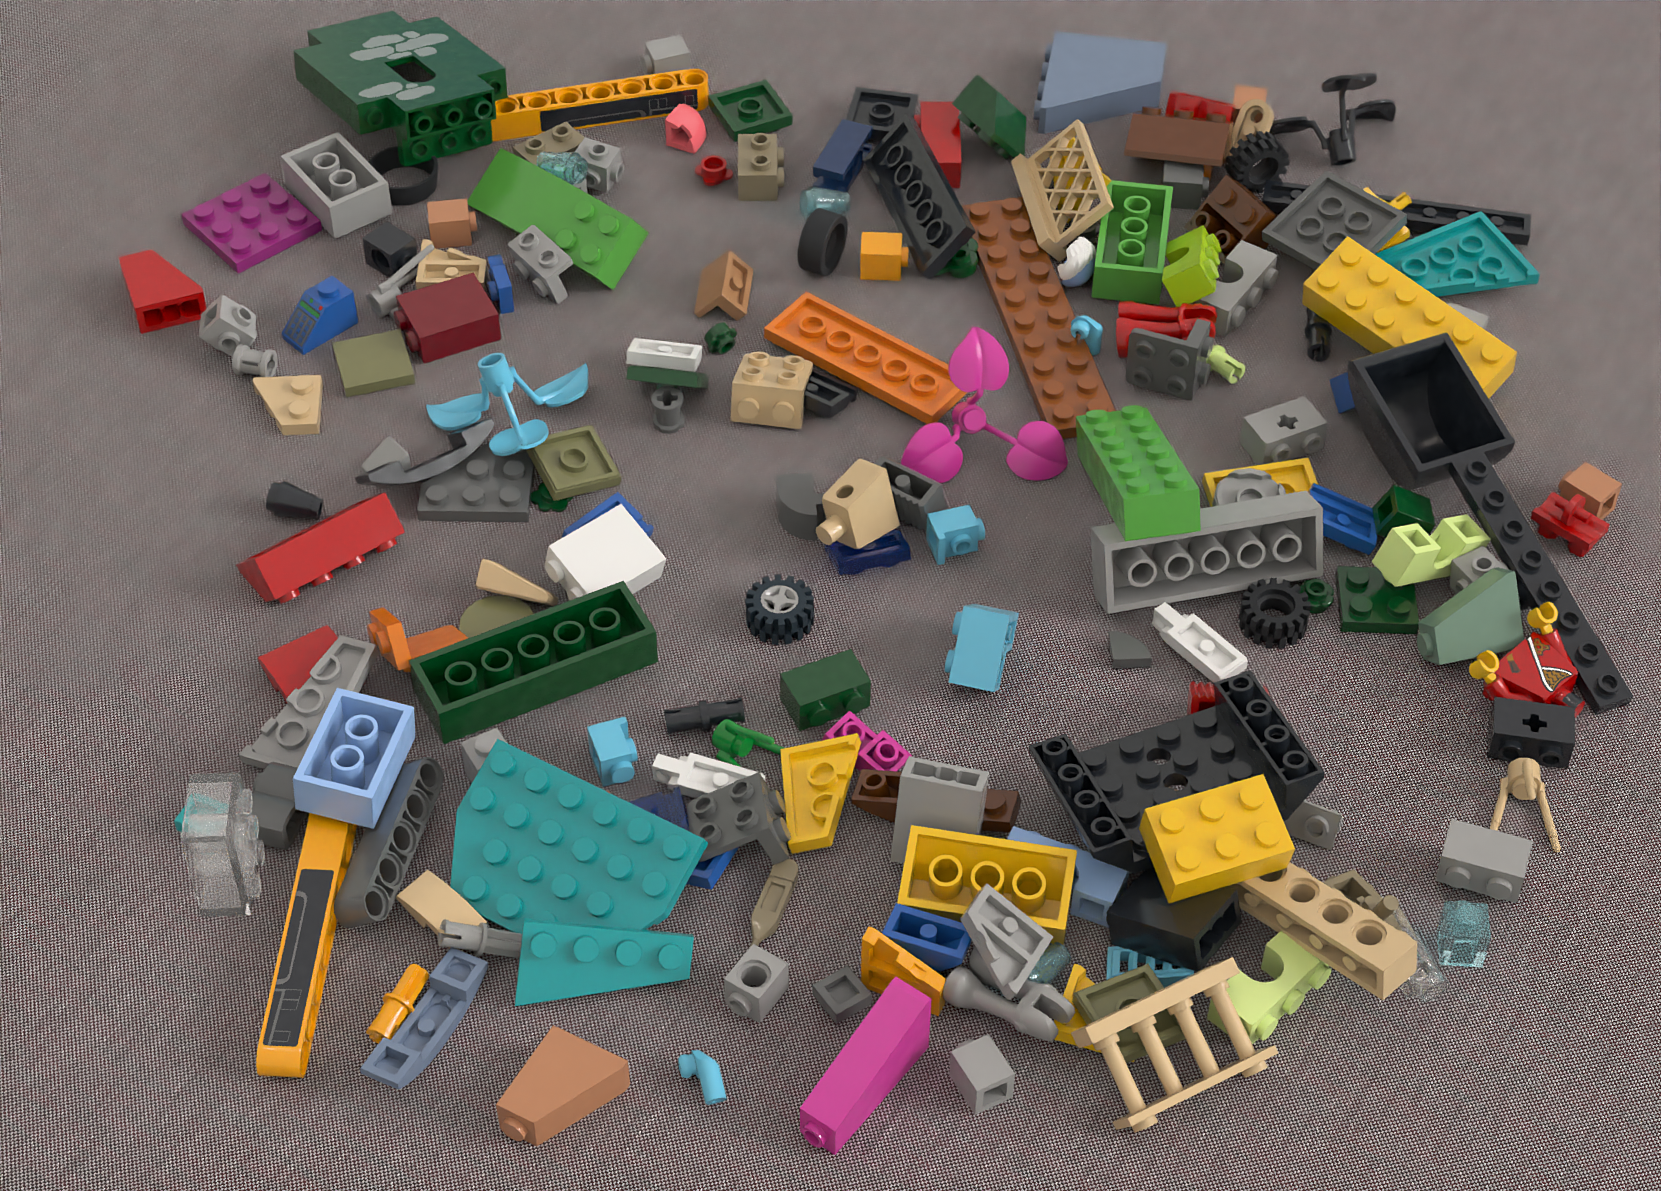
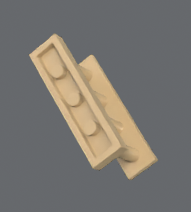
(1141, 1018)

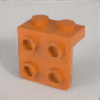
(389, 636)

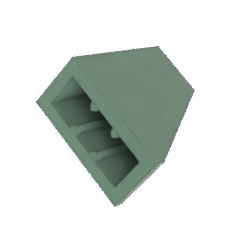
(1474, 620)

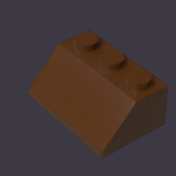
(1179, 137)

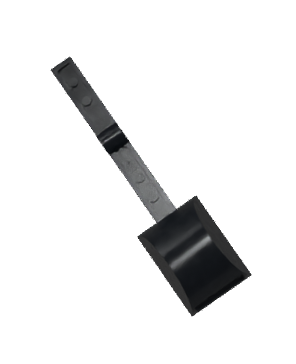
(1437, 425)

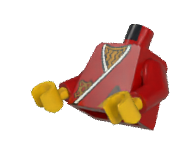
(1534, 669)

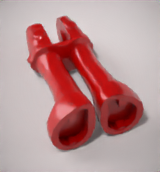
(1177, 321)

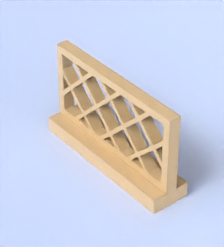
(1042, 201)

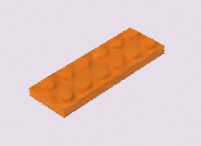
(865, 357)

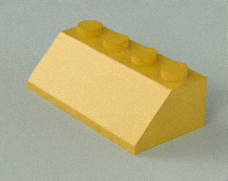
(950, 867)

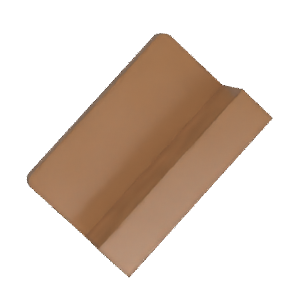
(725, 285)

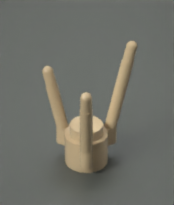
(1525, 784)

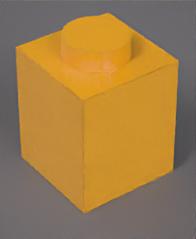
(882, 256)

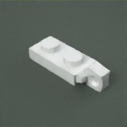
(1198, 644)
(697, 773)

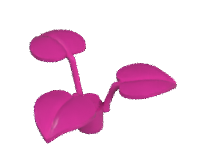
(973, 366)

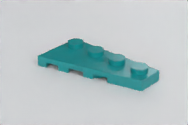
(584, 959)

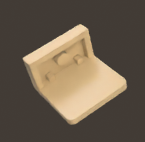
(770, 390)

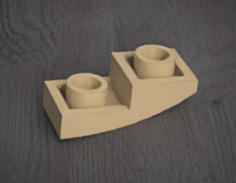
(433, 900)

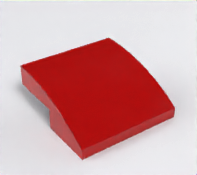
(291, 663)

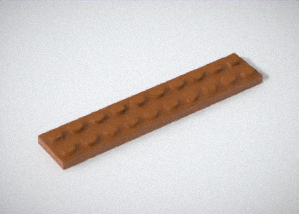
(1036, 315)

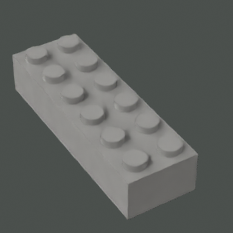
(1234, 549)

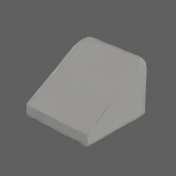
(387, 452)

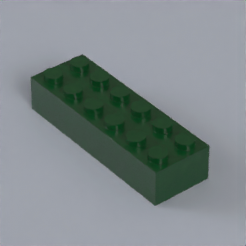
(533, 661)

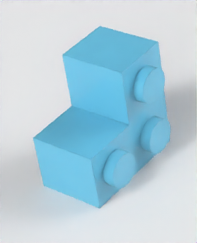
(981, 646)

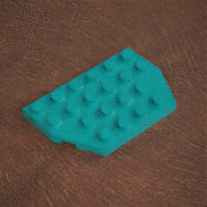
(563, 849)

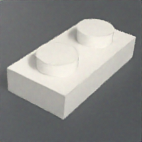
(664, 354)

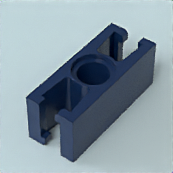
(843, 156)

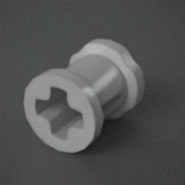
(254, 361)

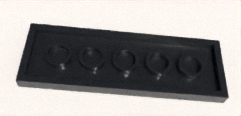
(919, 197)

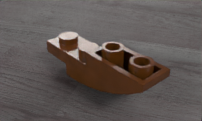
(879, 789)

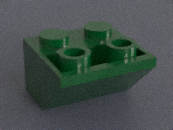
(995, 117)

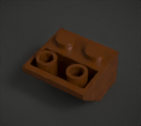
(1232, 216)

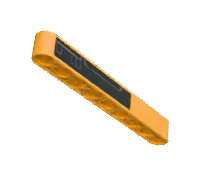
(599, 103)
(305, 949)

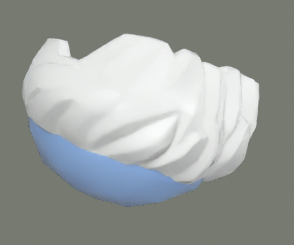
(1079, 263)

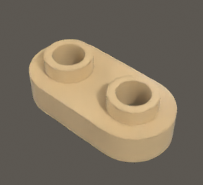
(1245, 121)

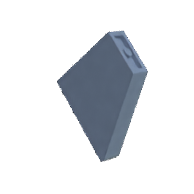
(1096, 79)

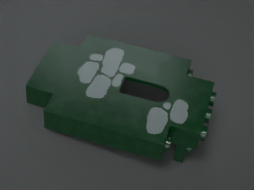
(440, 117)

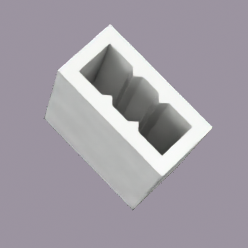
(603, 554)

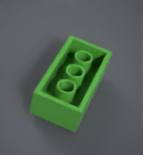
(1133, 243)

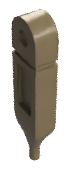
(773, 900)

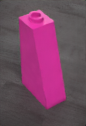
(868, 1066)

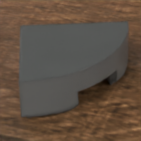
(1127, 651)

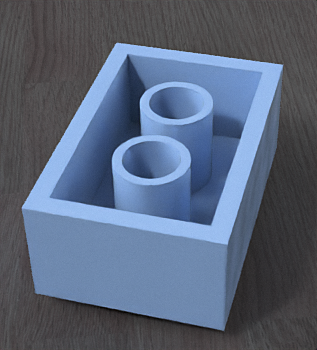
(354, 758)

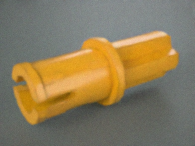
(398, 1004)

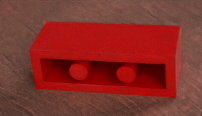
(942, 132)

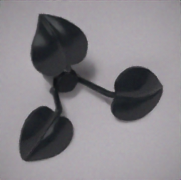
(1341, 140)

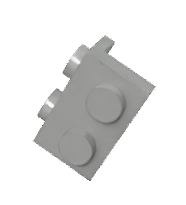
(541, 262)

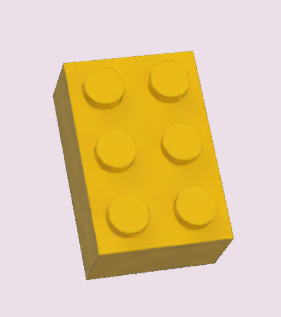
(1216, 838)

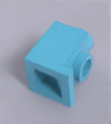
(953, 532)
(612, 751)

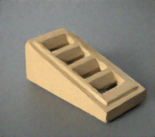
(503, 581)

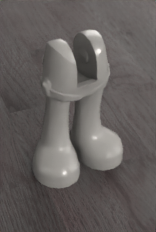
(1037, 1001)

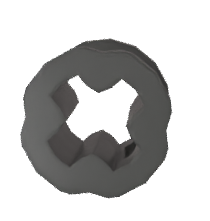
(667, 404)

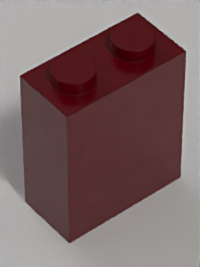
(447, 318)

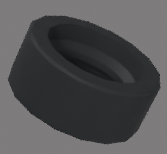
(822, 242)

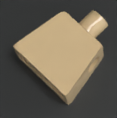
(858, 507)

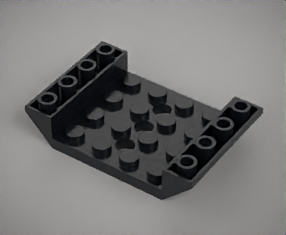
(1232, 741)

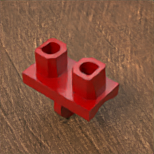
(1570, 521)

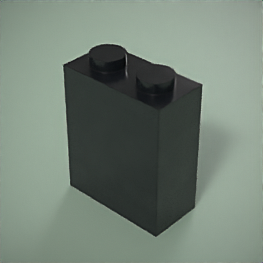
(1174, 932)

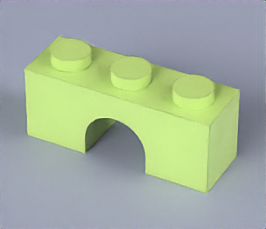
(1415, 557)
(1266, 1002)

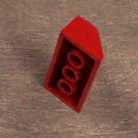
(322, 548)

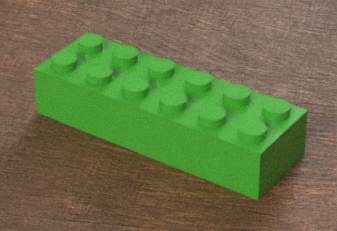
(1137, 473)

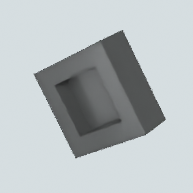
(841, 994)

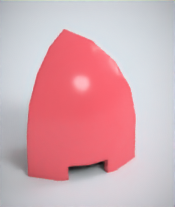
(685, 129)

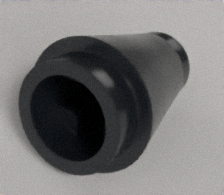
(293, 501)

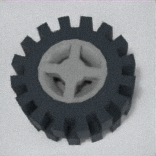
(779, 609)

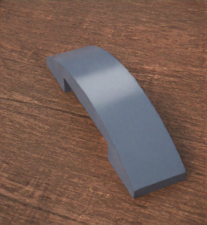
(431, 1023)

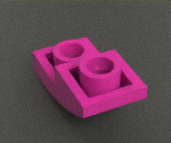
(875, 751)

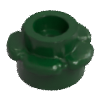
(720, 338)
(1319, 594)

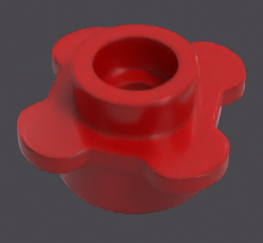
(713, 170)

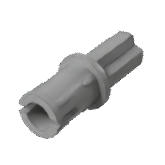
(479, 939)

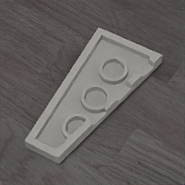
(290, 733)

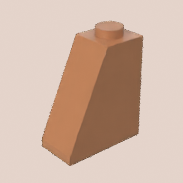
(559, 1087)

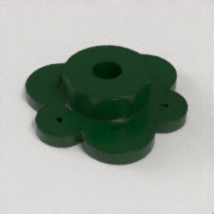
(545, 501)

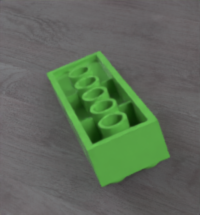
(585, 228)

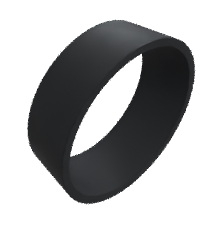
(389, 159)

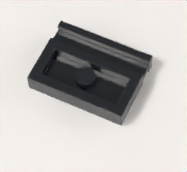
(827, 395)

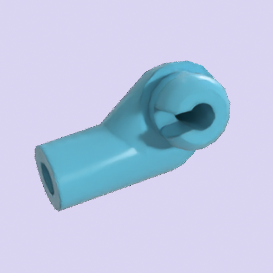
(1090, 331)
(707, 1072)

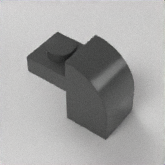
(798, 505)

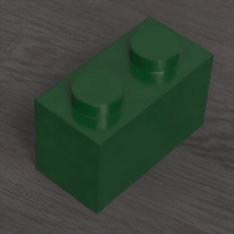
(825, 690)

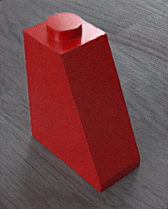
(160, 292)

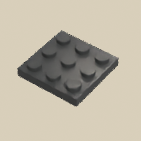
(1327, 215)

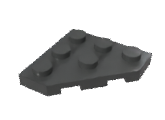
(480, 489)

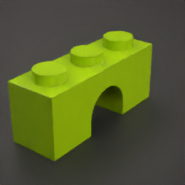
(1192, 266)

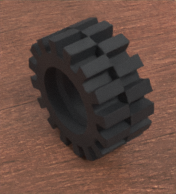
(1249, 152)
(1279, 598)

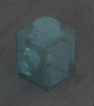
(1463, 934)

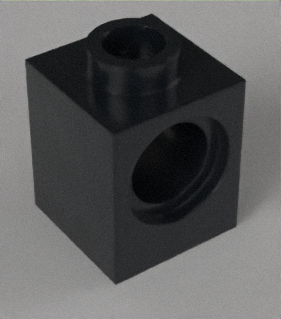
(388, 249)

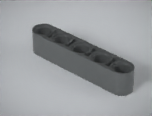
(389, 847)

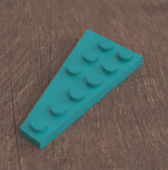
(1462, 258)

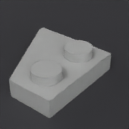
(1004, 938)

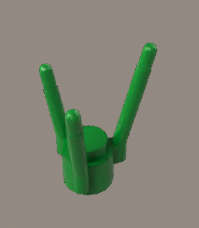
(738, 741)

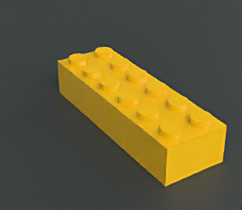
(1390, 310)

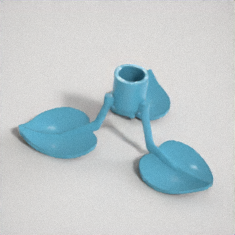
(499, 379)

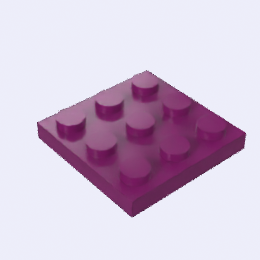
(251, 222)

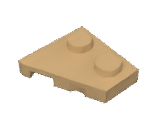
(443, 266)
(292, 402)

